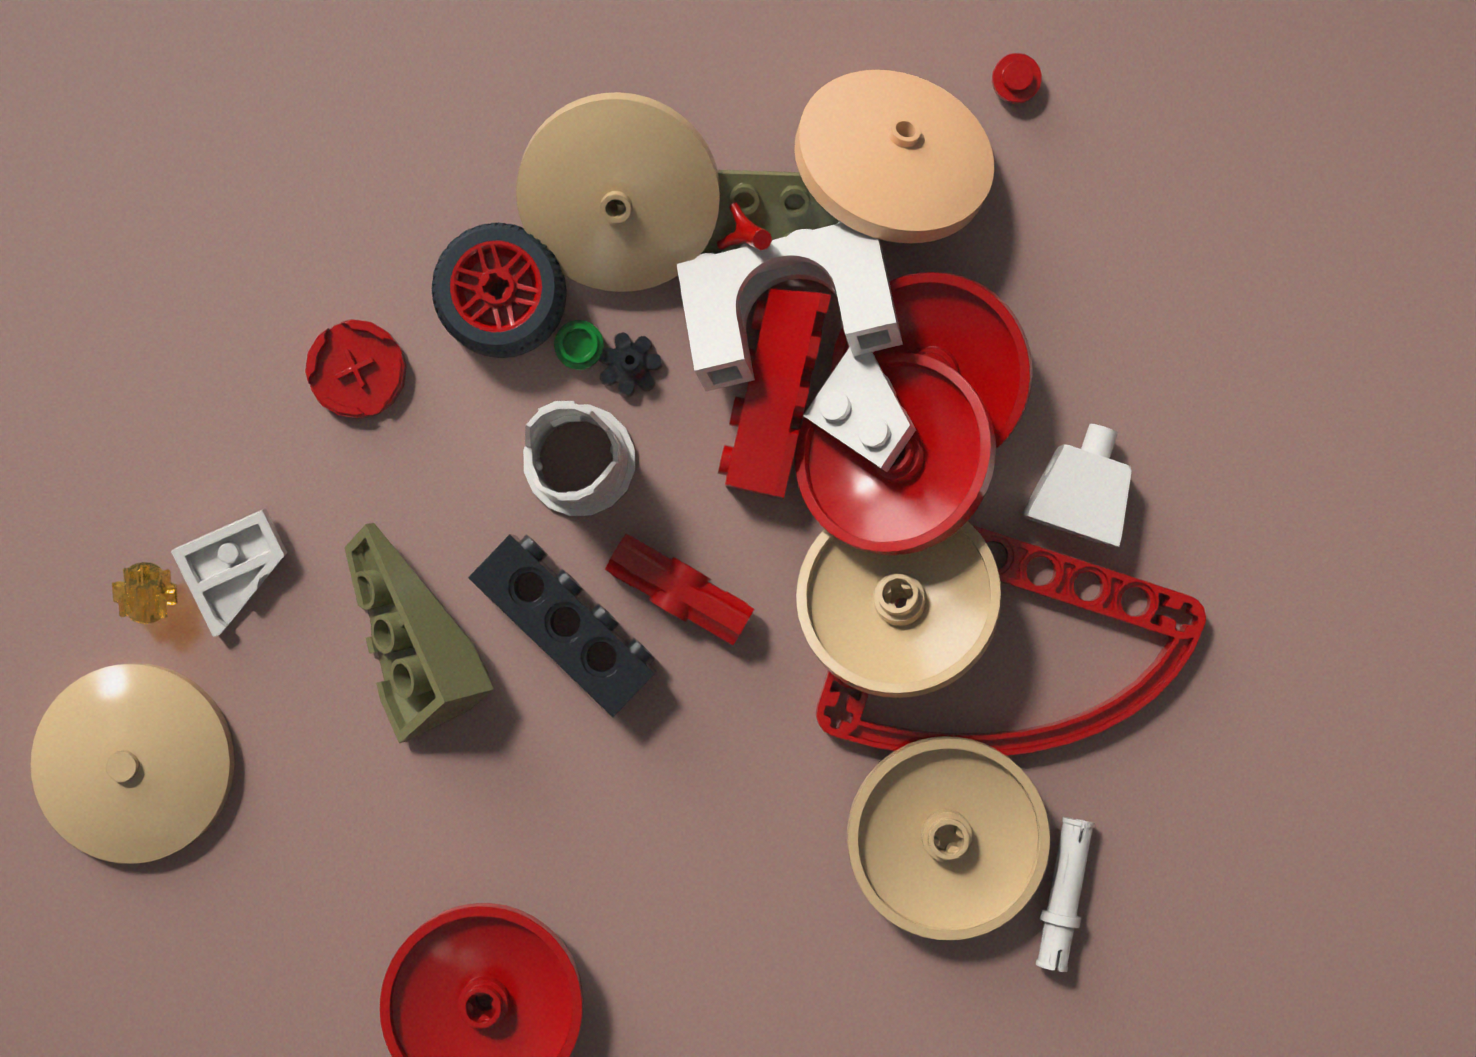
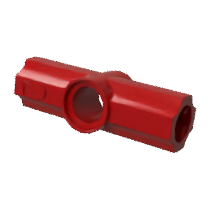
(679, 589)

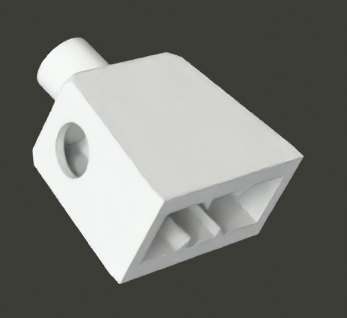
(1083, 490)

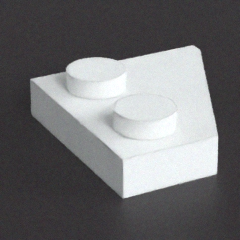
(862, 410)
(229, 566)

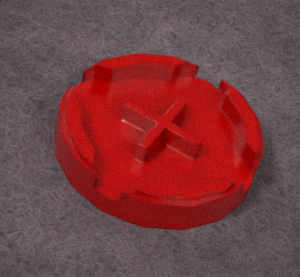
(356, 369)

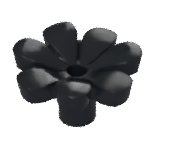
(633, 374)

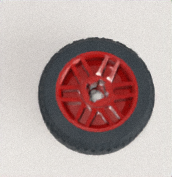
(469, 276)

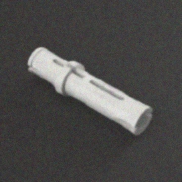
(1065, 895)

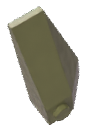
(422, 652)

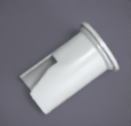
(607, 487)

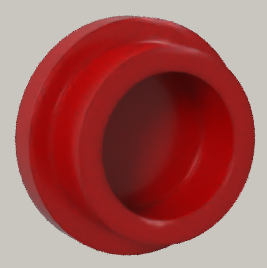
(1016, 78)

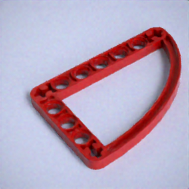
(1060, 588)

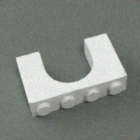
(725, 285)

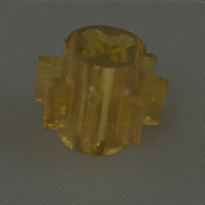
(144, 593)

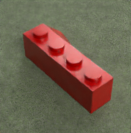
(777, 397)

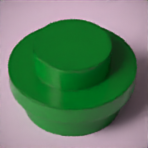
(579, 345)

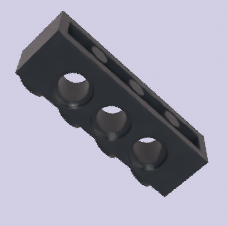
(499, 581)

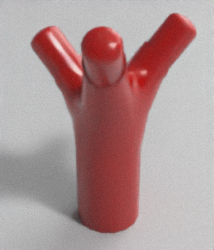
(745, 232)

